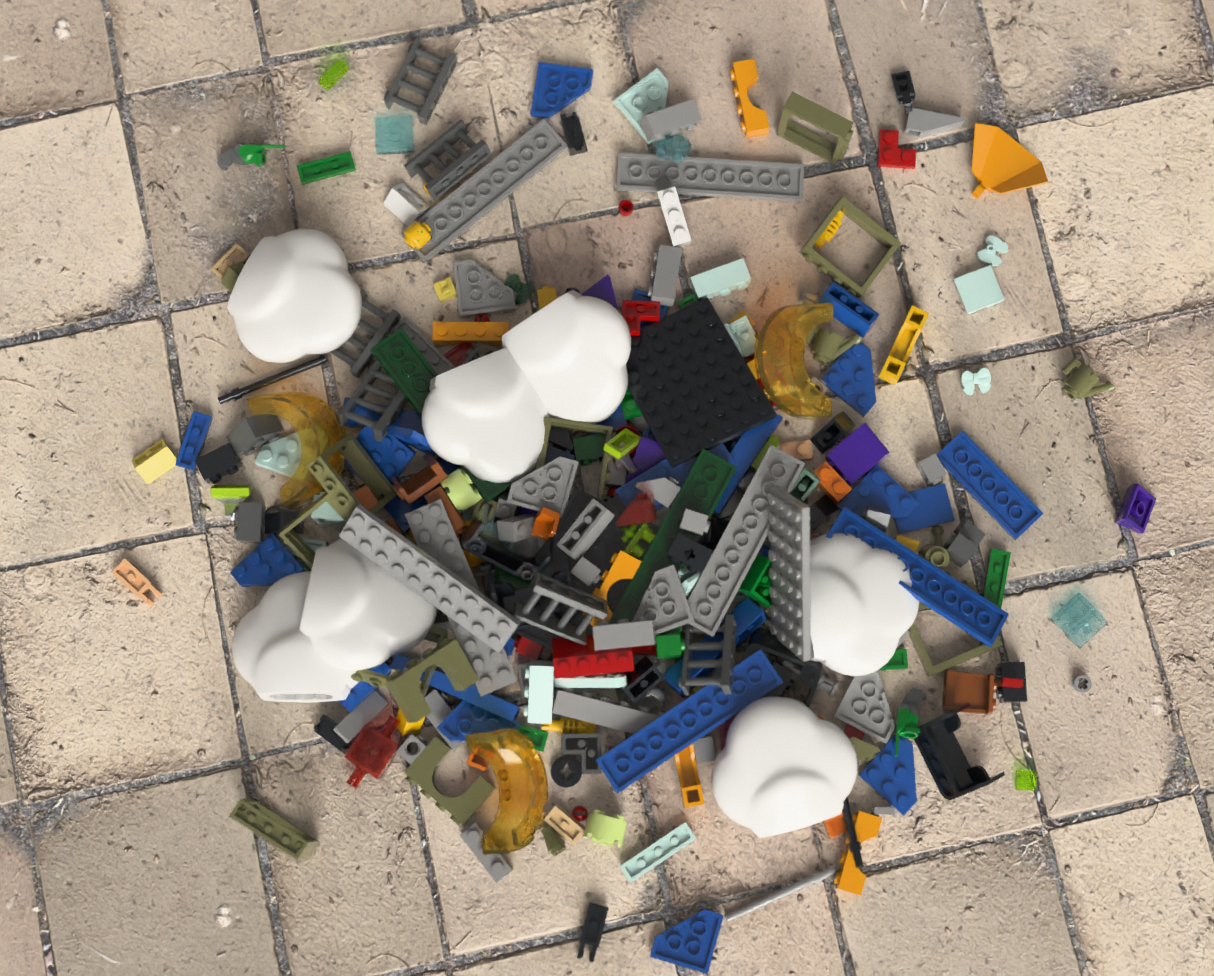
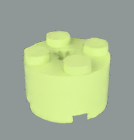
(461, 490)
(605, 829)

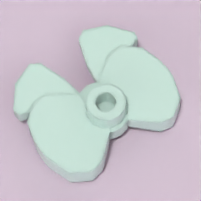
(988, 255)
(981, 378)

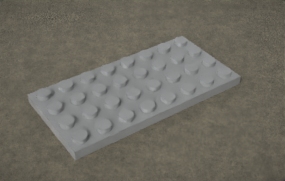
(790, 571)

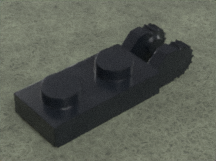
(593, 929)

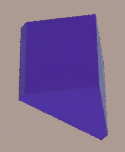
(1135, 508)

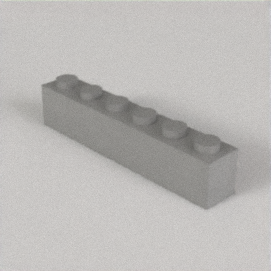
(603, 710)

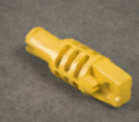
(830, 231)
(570, 726)

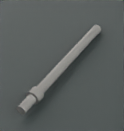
(815, 878)

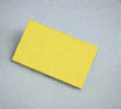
(154, 461)

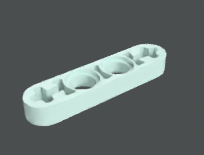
(592, 681)

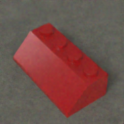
(575, 659)

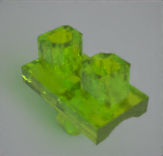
(644, 532)

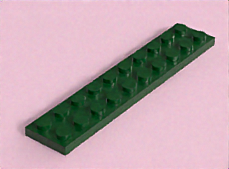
(413, 376)
(700, 494)

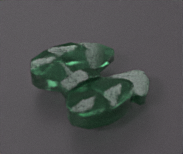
(524, 290)

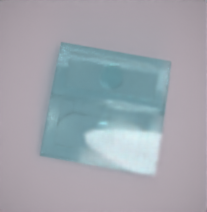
(1079, 620)

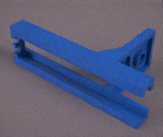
(471, 694)

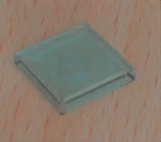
(394, 135)

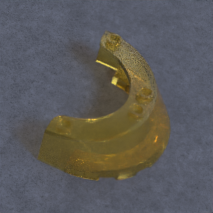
(782, 364)
(318, 431)
(520, 784)

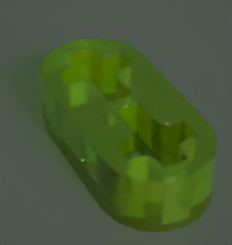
(333, 74)

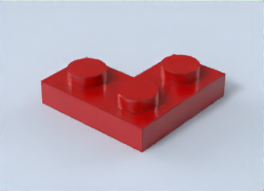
(890, 155)
(637, 311)

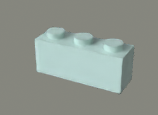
(721, 280)
(539, 691)

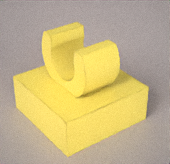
(445, 290)

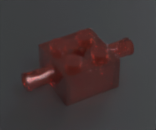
(360, 754)

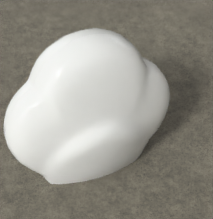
(295, 297)
(574, 356)
(486, 418)
(857, 604)
(360, 610)
(281, 658)
(782, 768)

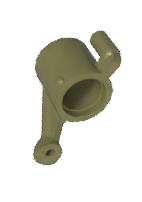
(829, 344)
(1083, 381)
(935, 552)

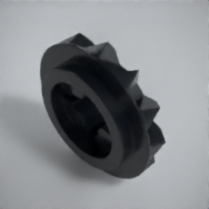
(558, 777)

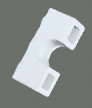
(674, 217)

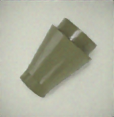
(553, 841)

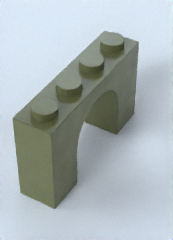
(406, 683)
(423, 771)

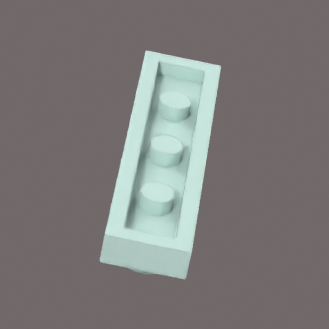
(658, 852)

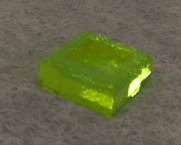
(1025, 780)

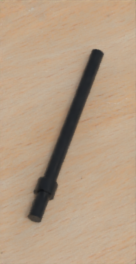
(238, 393)
(854, 846)

